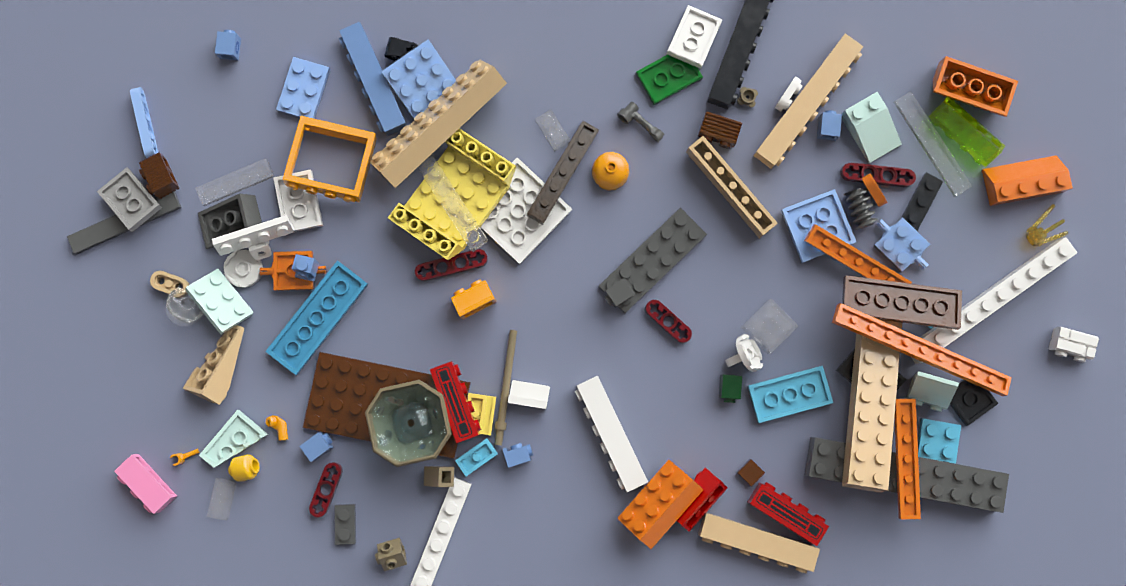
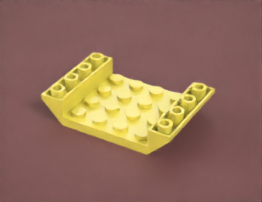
(480, 181)

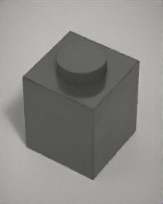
(619, 293)

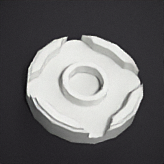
(242, 269)

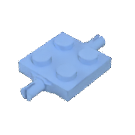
(902, 244)

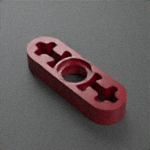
(676, 320)
(315, 501)

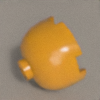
(610, 171)

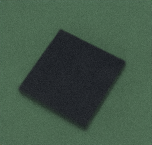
(971, 401)

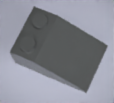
(229, 216)

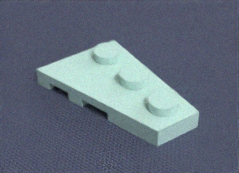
(232, 439)

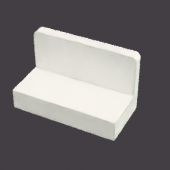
(529, 394)

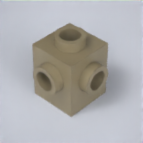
(391, 554)

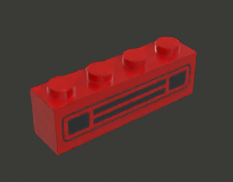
(458, 408)
(788, 514)

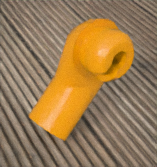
(279, 425)

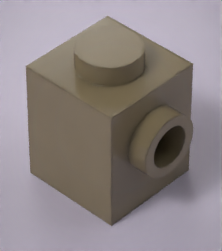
(439, 476)

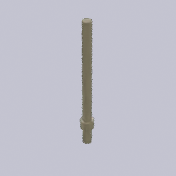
(500, 425)

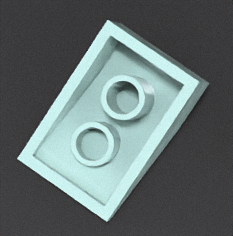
(871, 127)
(932, 391)

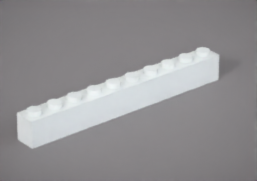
(1004, 291)

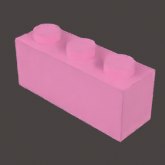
(145, 484)

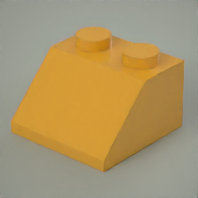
(473, 299)

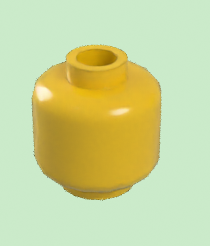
(243, 468)

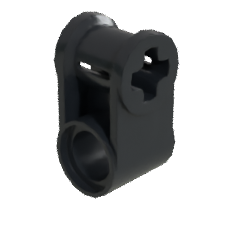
(397, 48)

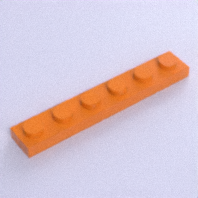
(851, 256)
(907, 459)

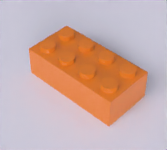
(660, 504)

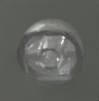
(182, 309)

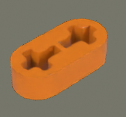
(874, 190)

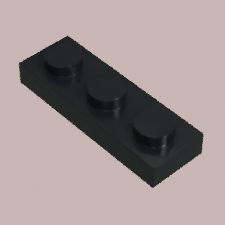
(922, 200)

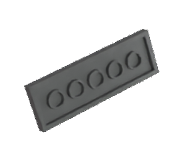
(656, 256)

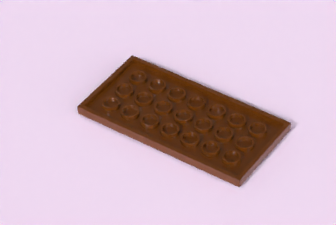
(345, 390)

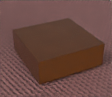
(751, 472)

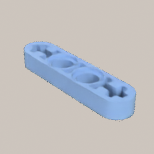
(143, 121)

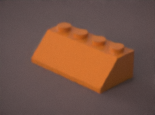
(974, 86)
(1026, 180)

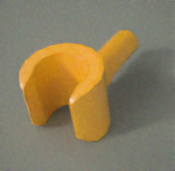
(181, 457)

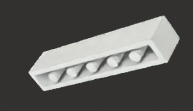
(612, 434)

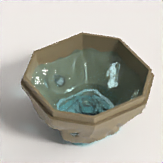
(389, 427)

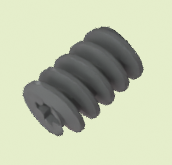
(861, 208)

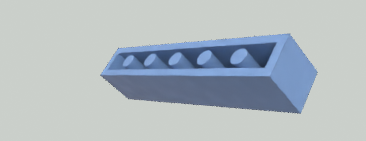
(374, 82)

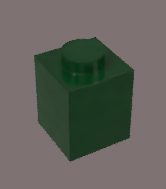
(730, 388)

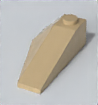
(215, 375)

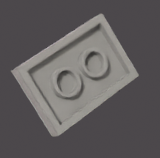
(129, 199)

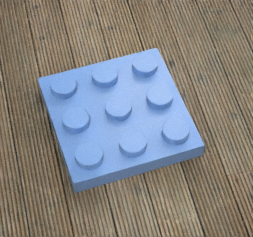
(419, 77)
(823, 211)

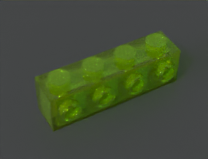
(966, 131)

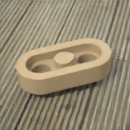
(171, 281)

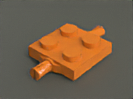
(284, 276)

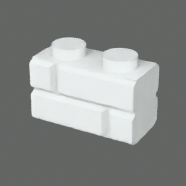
(1073, 343)

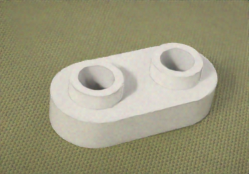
(793, 88)

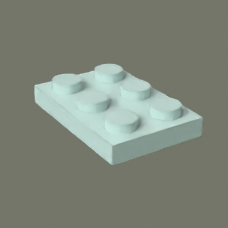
(219, 301)

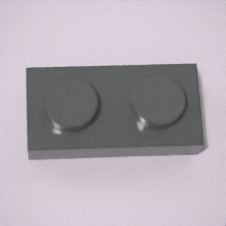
(345, 524)

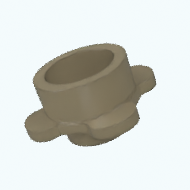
(752, 93)

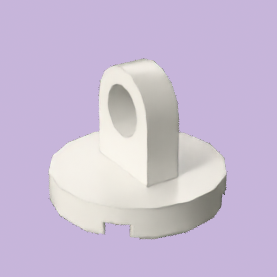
(747, 353)

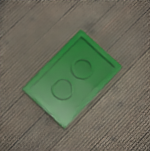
(667, 77)

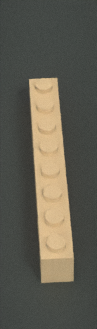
(808, 101)

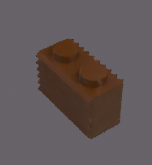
(720, 130)
(158, 175)

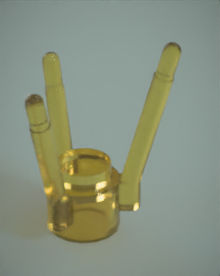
(1036, 236)

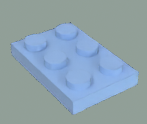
(303, 88)

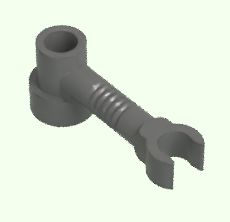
(630, 113)

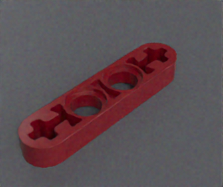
(878, 174)
(452, 268)

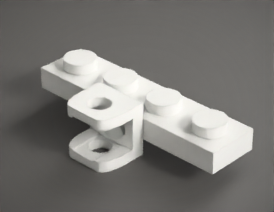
(254, 238)

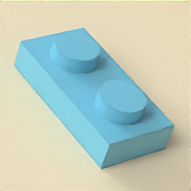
(476, 457)

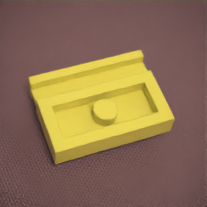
(484, 411)

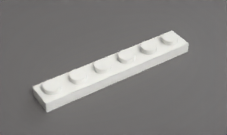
(441, 533)

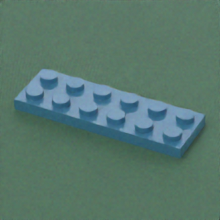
(317, 318)

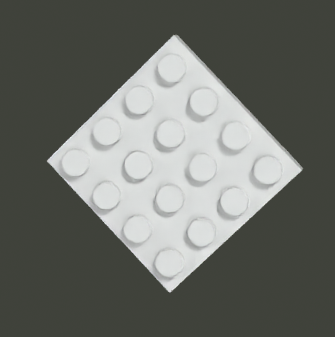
(509, 222)

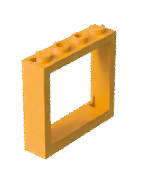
(337, 131)

